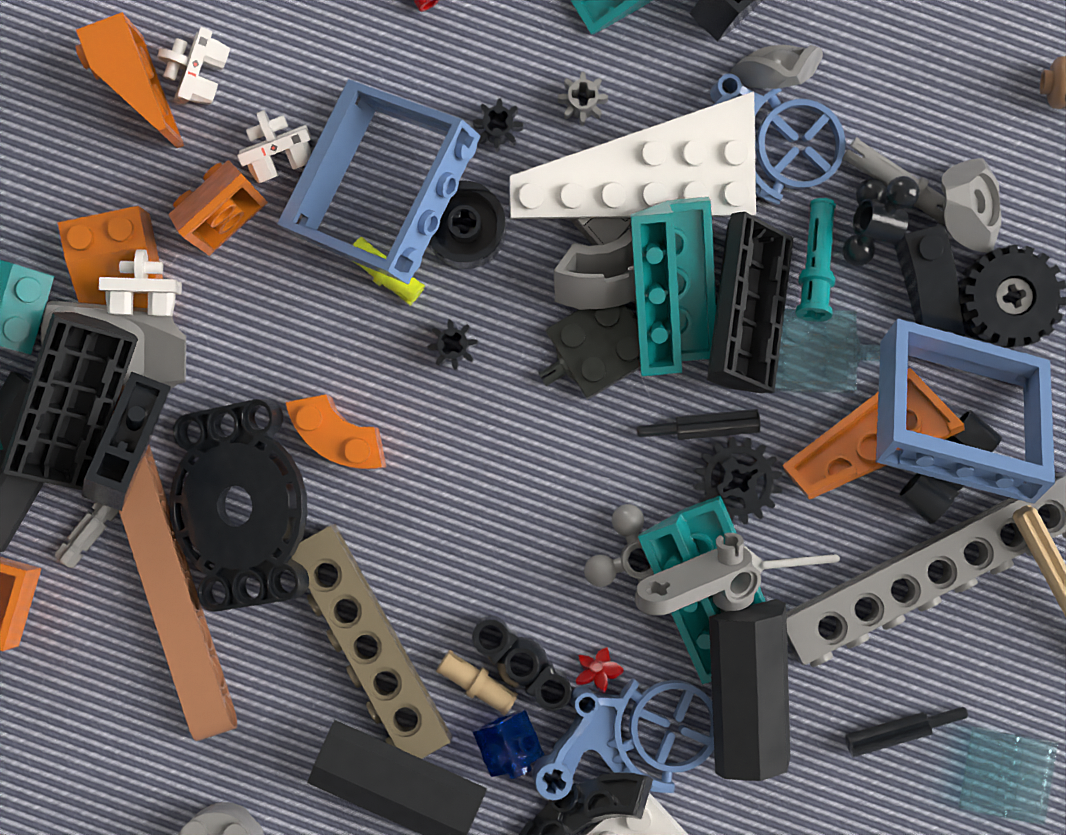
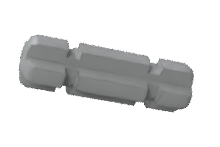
(85, 534)

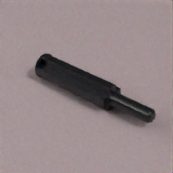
(706, 425)
(899, 731)

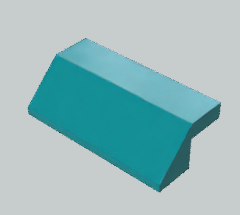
(674, 283)
(677, 540)

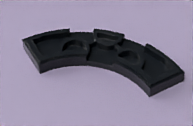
(592, 801)

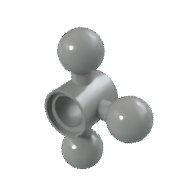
(601, 569)

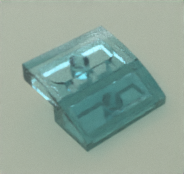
(1008, 775)

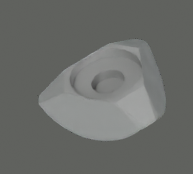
(778, 66)
(972, 204)

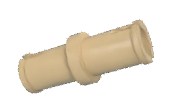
(477, 682)

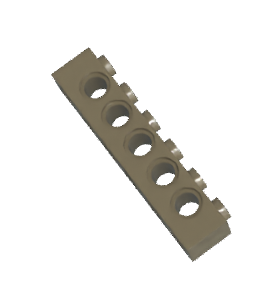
(431, 730)

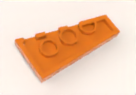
(851, 444)

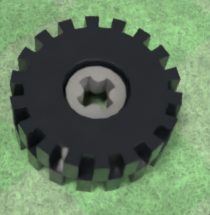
(999, 321)

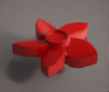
(598, 670)

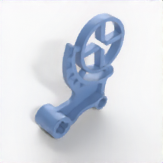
(763, 191)
(599, 729)

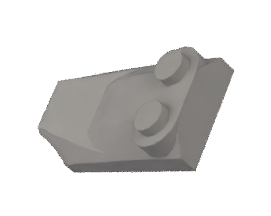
(160, 343)

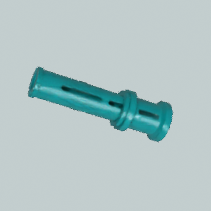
(817, 277)

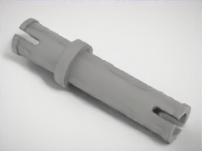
(885, 170)

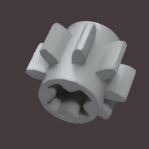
(592, 94)

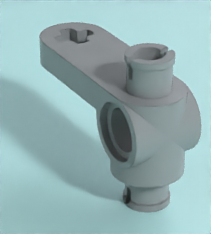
(722, 573)

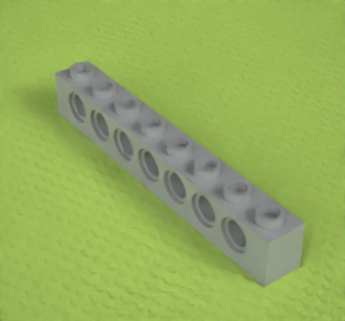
(913, 566)

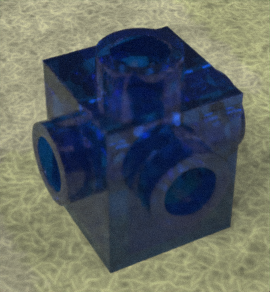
(508, 745)

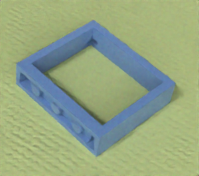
(333, 155)
(954, 460)

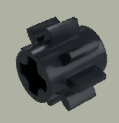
(498, 113)
(452, 333)

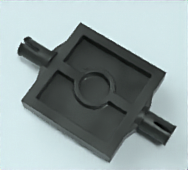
(594, 348)

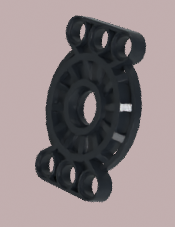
(277, 496)

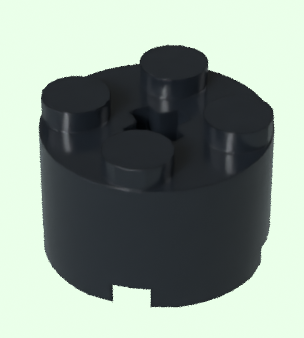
(480, 243)

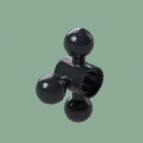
(879, 216)

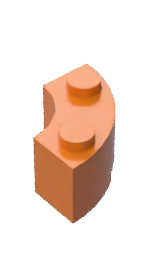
(334, 436)

